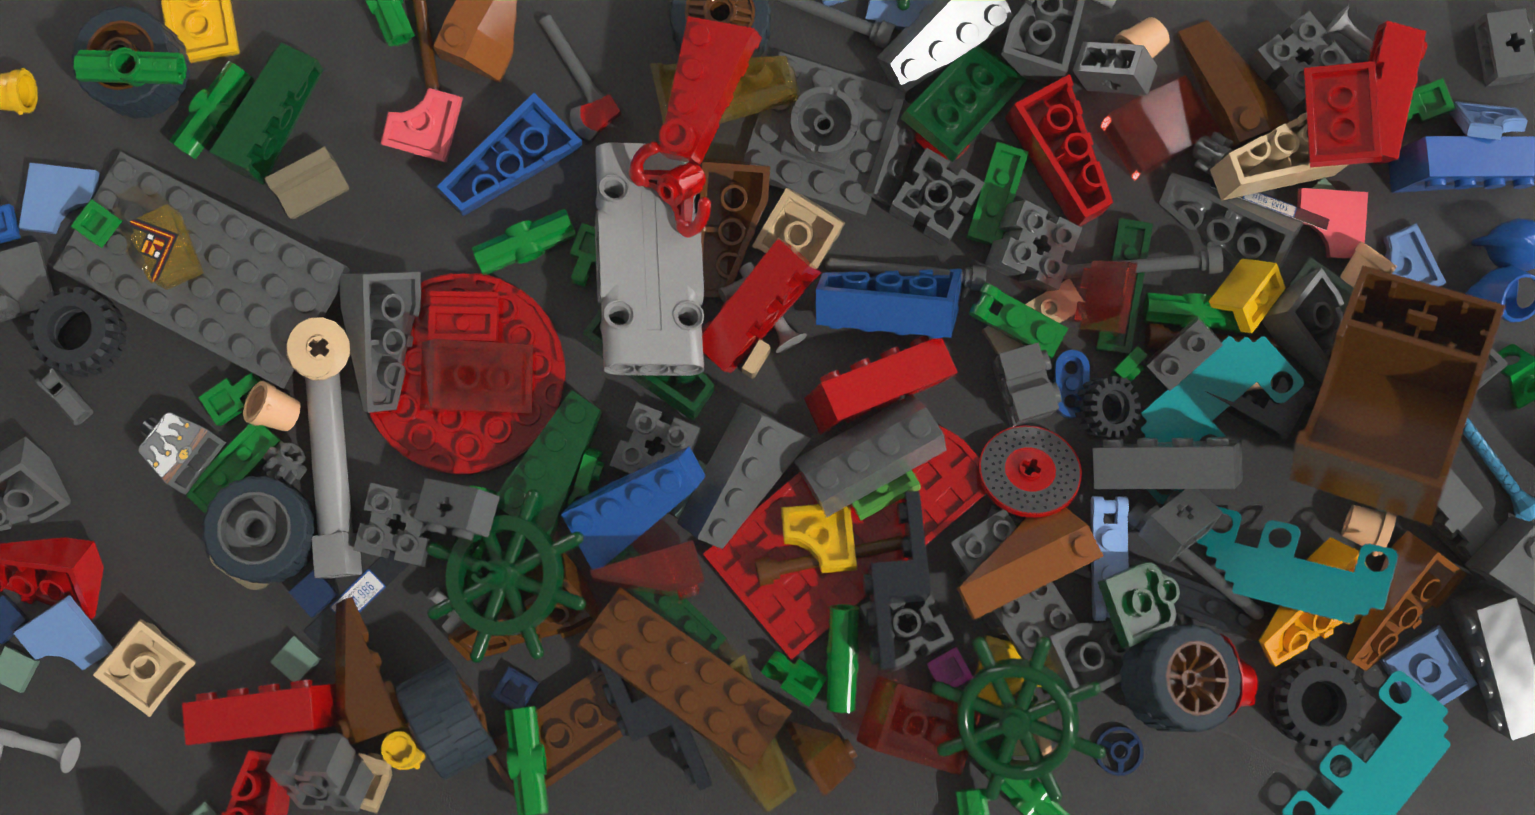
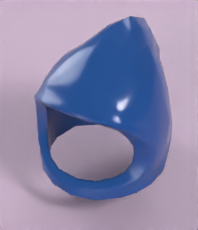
(1511, 244)
(1502, 288)

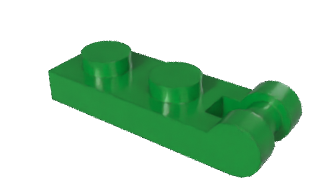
(1018, 320)

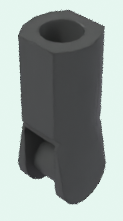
(66, 398)

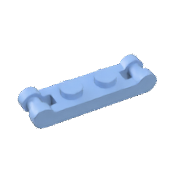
(1113, 544)

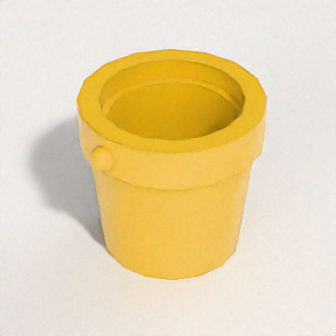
(18, 91)
(401, 749)

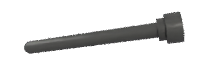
(879, 32)
(1208, 259)
(972, 277)
(1135, 520)

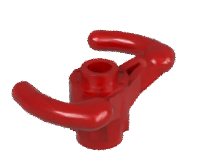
(674, 187)

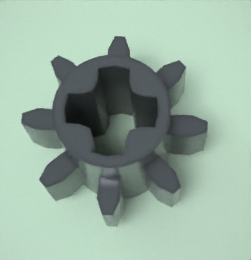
(1211, 151)
(285, 463)

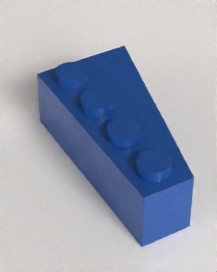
(890, 302)

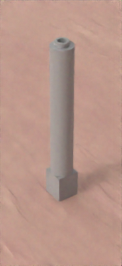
(335, 540)

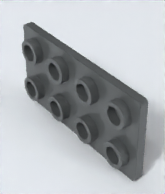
(22, 280)
(1023, 619)

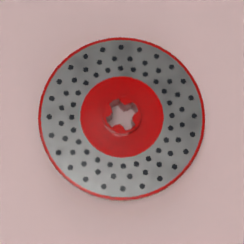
(1033, 495)

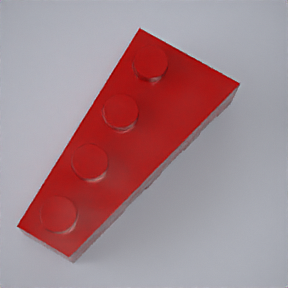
(1397, 57)
(705, 78)
(757, 305)
(879, 382)

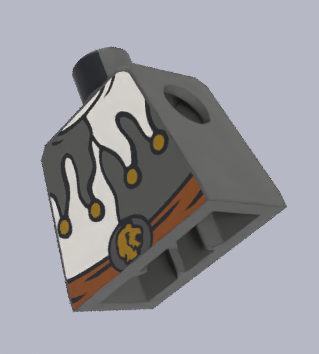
(178, 449)

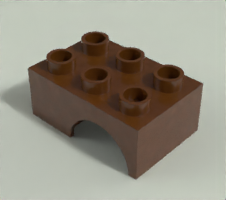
(1396, 394)

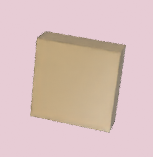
(756, 359)

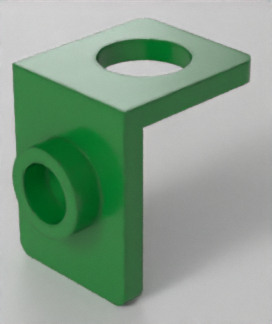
(1520, 375)

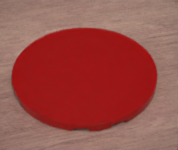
(477, 440)

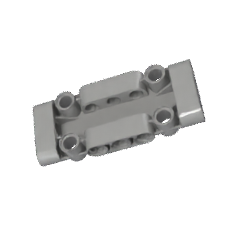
(645, 273)

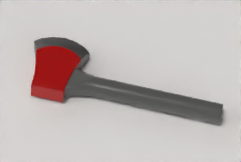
(601, 109)

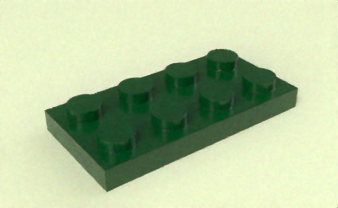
(963, 100)

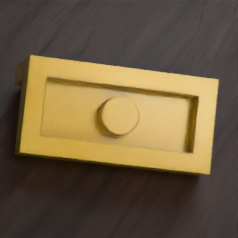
(1249, 292)

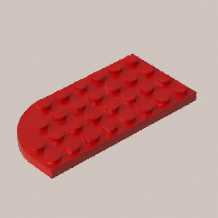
(799, 602)

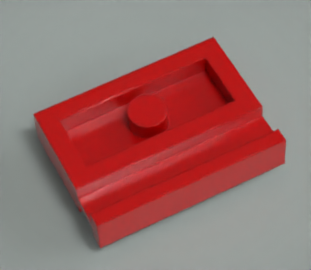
(464, 316)

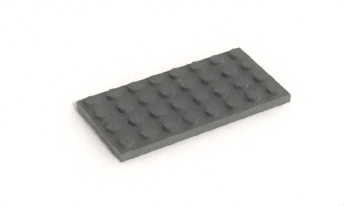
(252, 280)

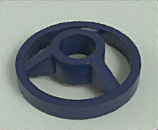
(1120, 761)

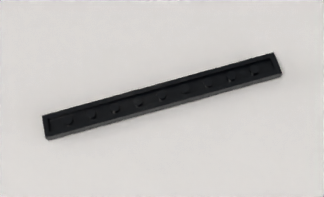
(1198, 602)

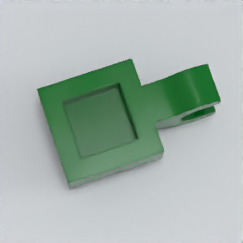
(585, 252)
(226, 399)
(590, 471)
(799, 678)

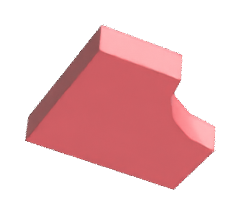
(426, 127)
(1346, 214)

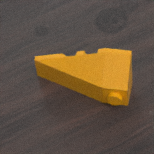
(1294, 629)

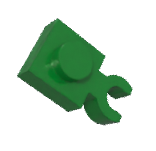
(1430, 101)

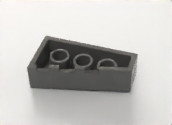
(740, 474)

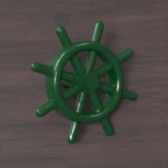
(504, 577)
(1018, 719)

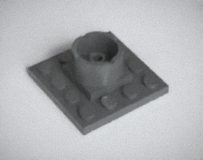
(828, 163)

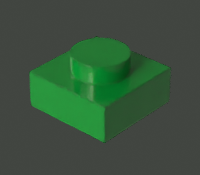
(96, 223)
(1130, 365)

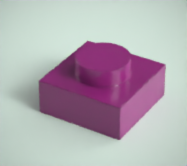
(949, 668)

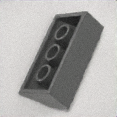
(871, 454)

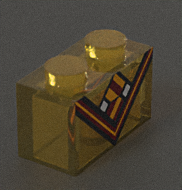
(165, 247)

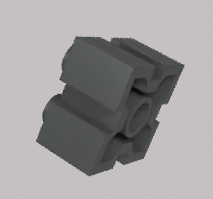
(1279, 55)
(929, 178)
(1033, 246)
(1025, 384)
(646, 428)
(380, 536)
(925, 634)
(320, 771)

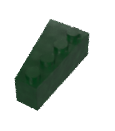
(268, 114)
(683, 393)
(553, 463)

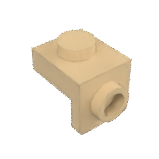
(382, 776)

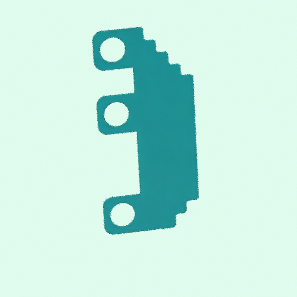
(1227, 374)
(1281, 579)
(1397, 764)

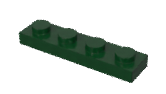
(1130, 243)
(677, 612)

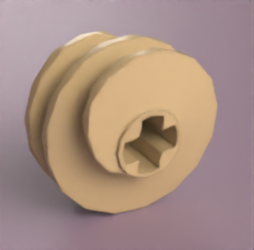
(314, 331)

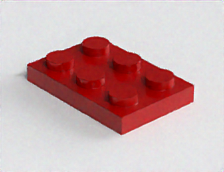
(1342, 114)

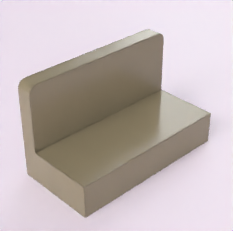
(308, 183)

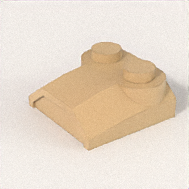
(802, 225)
(144, 667)

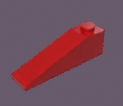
(53, 570)

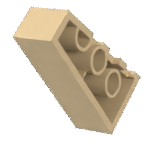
(1270, 163)

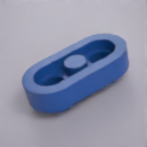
(1071, 383)

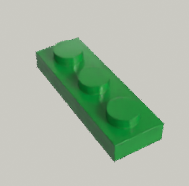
(998, 191)
(233, 464)

